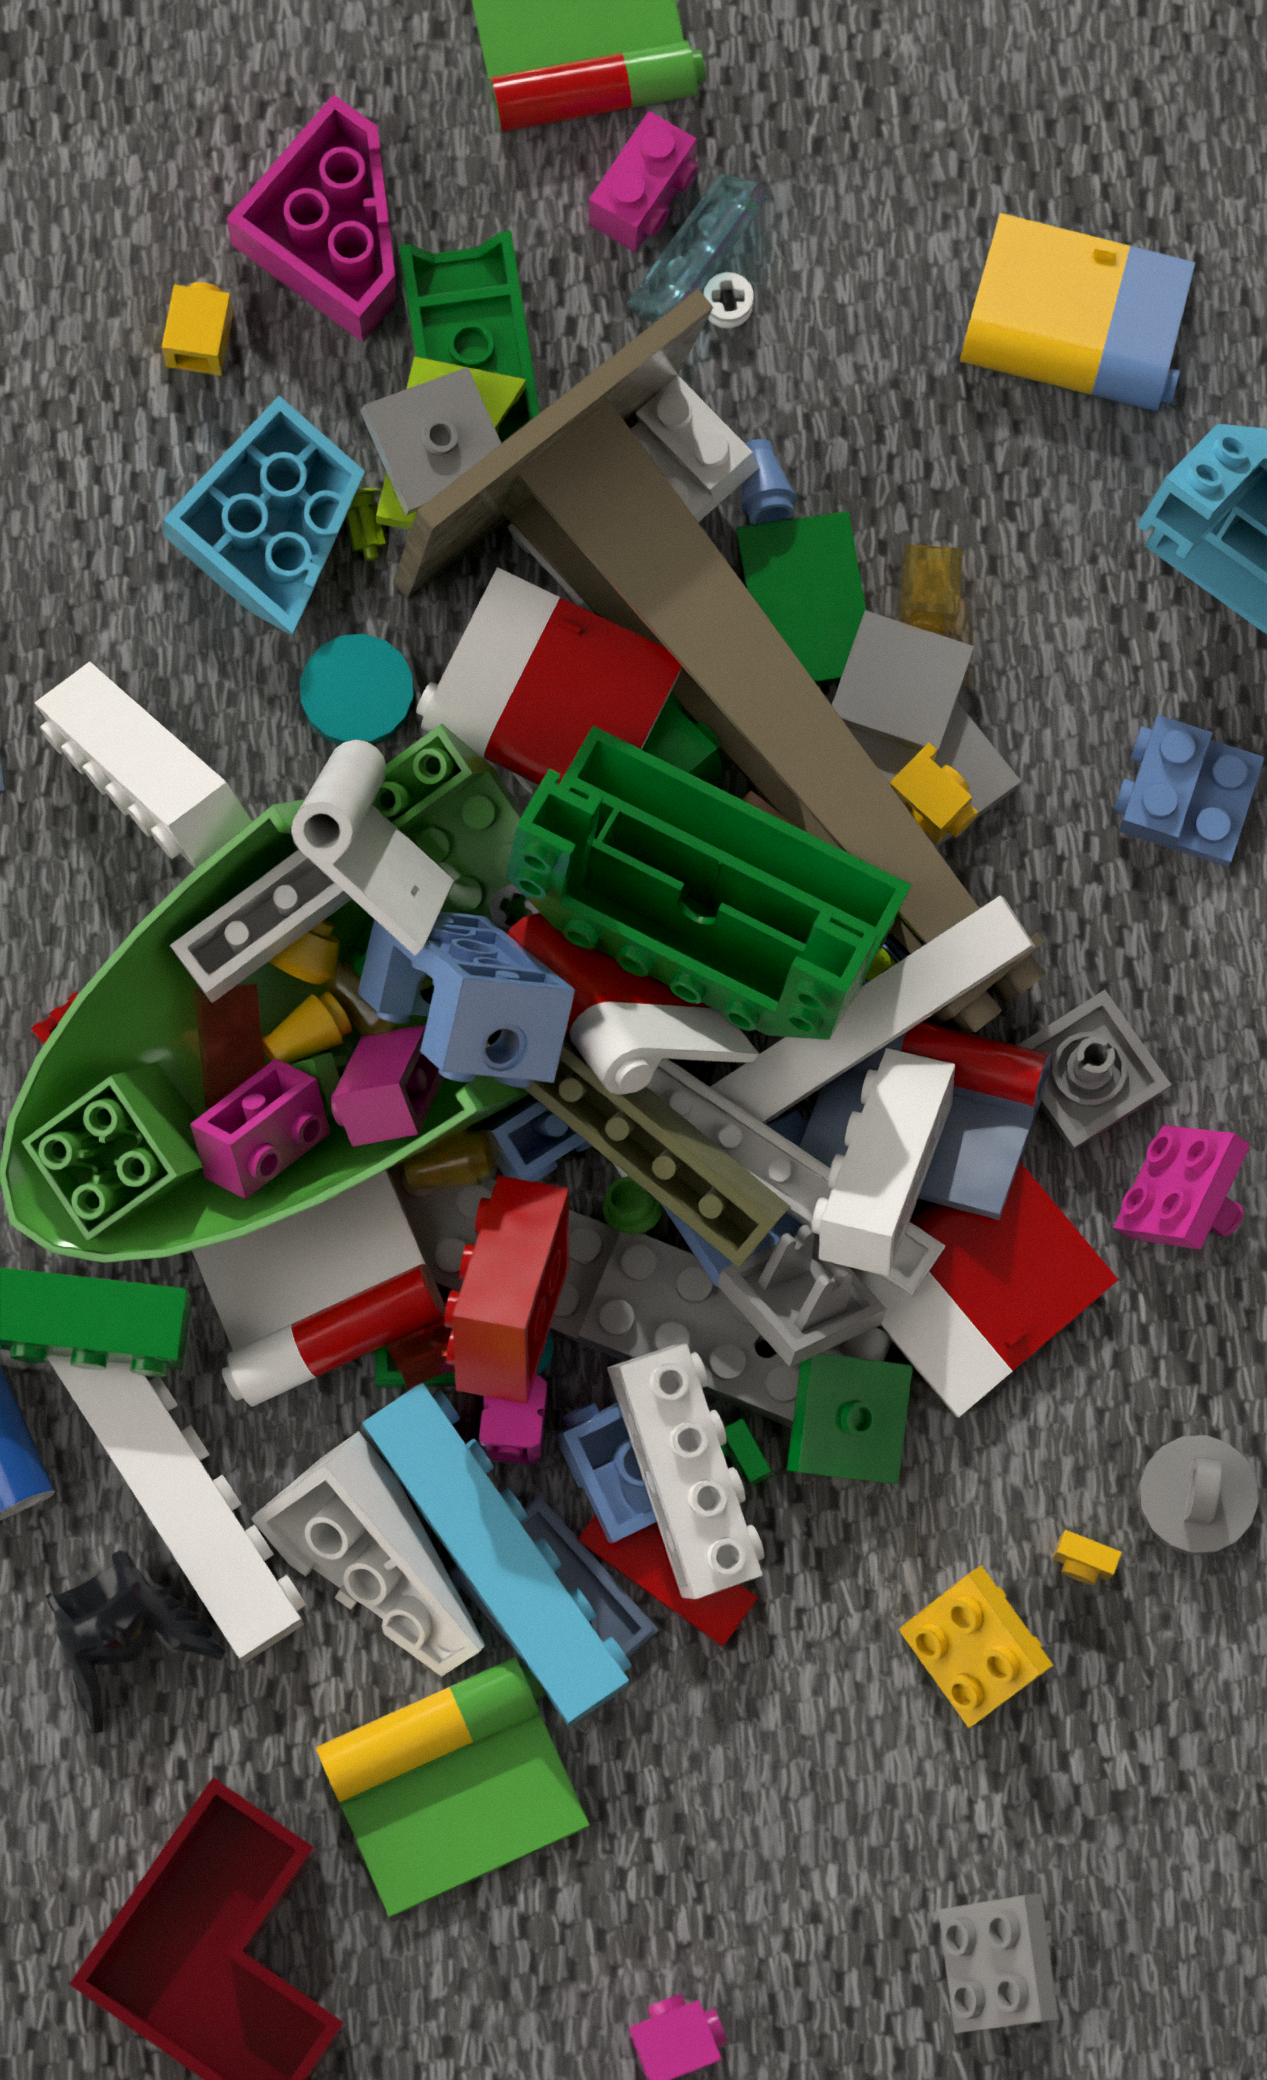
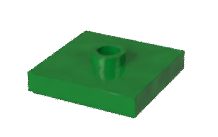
(850, 1418)

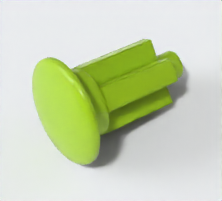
(362, 525)

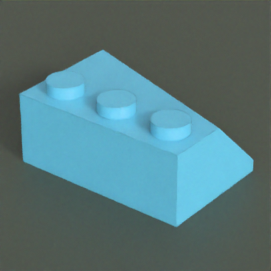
(268, 514)

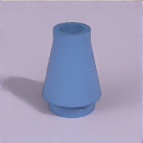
(767, 492)

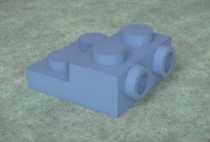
(1188, 791)
(606, 1468)

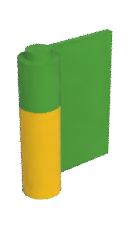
(453, 1786)

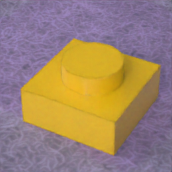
(1085, 1558)

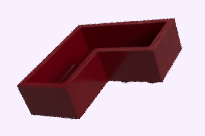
(182, 1941)

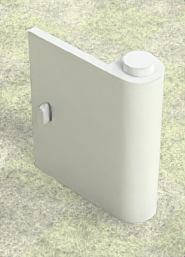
(365, 850)

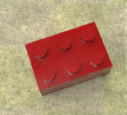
(509, 1288)

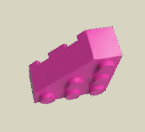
(325, 221)

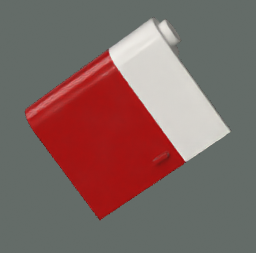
(539, 678)

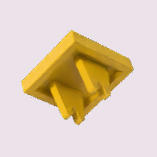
(975, 1646)

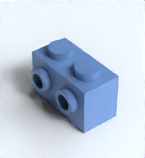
(530, 1139)

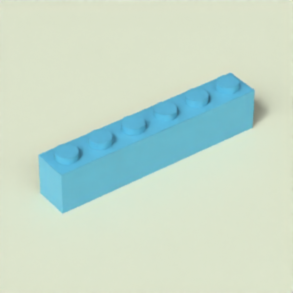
(496, 1553)

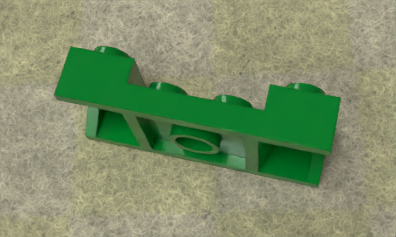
(471, 315)

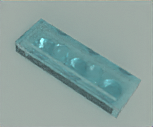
(698, 246)

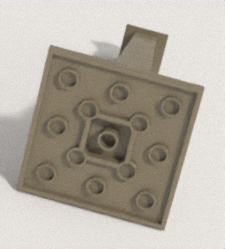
(642, 560)

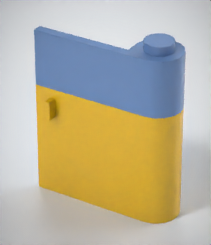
(1079, 313)

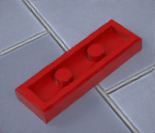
(645, 1563)

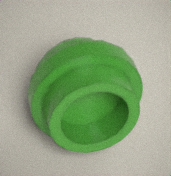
(630, 1207)

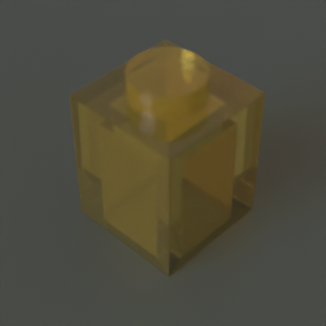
(930, 587)

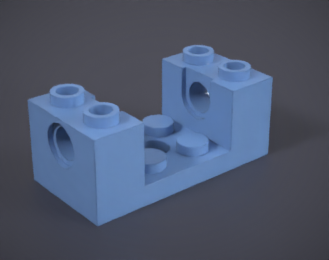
(477, 988)

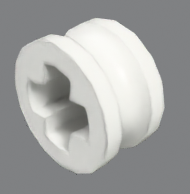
(740, 290)

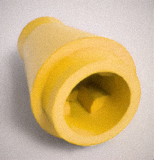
(309, 1029)

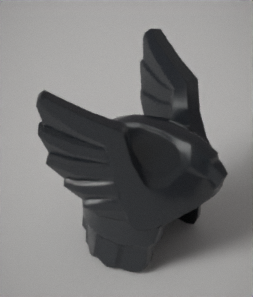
(114, 1621)

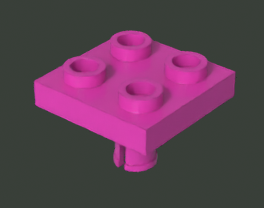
(1184, 1188)

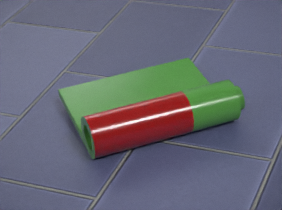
(582, 58)

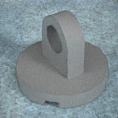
(1198, 1495)

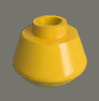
(311, 956)

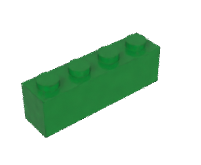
(93, 1321)

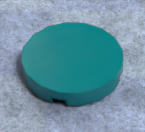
(357, 689)

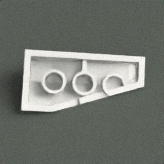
(364, 1537)

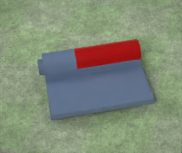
(985, 1130)

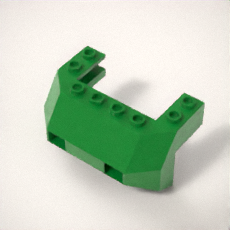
(702, 890)

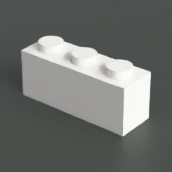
(258, 924)

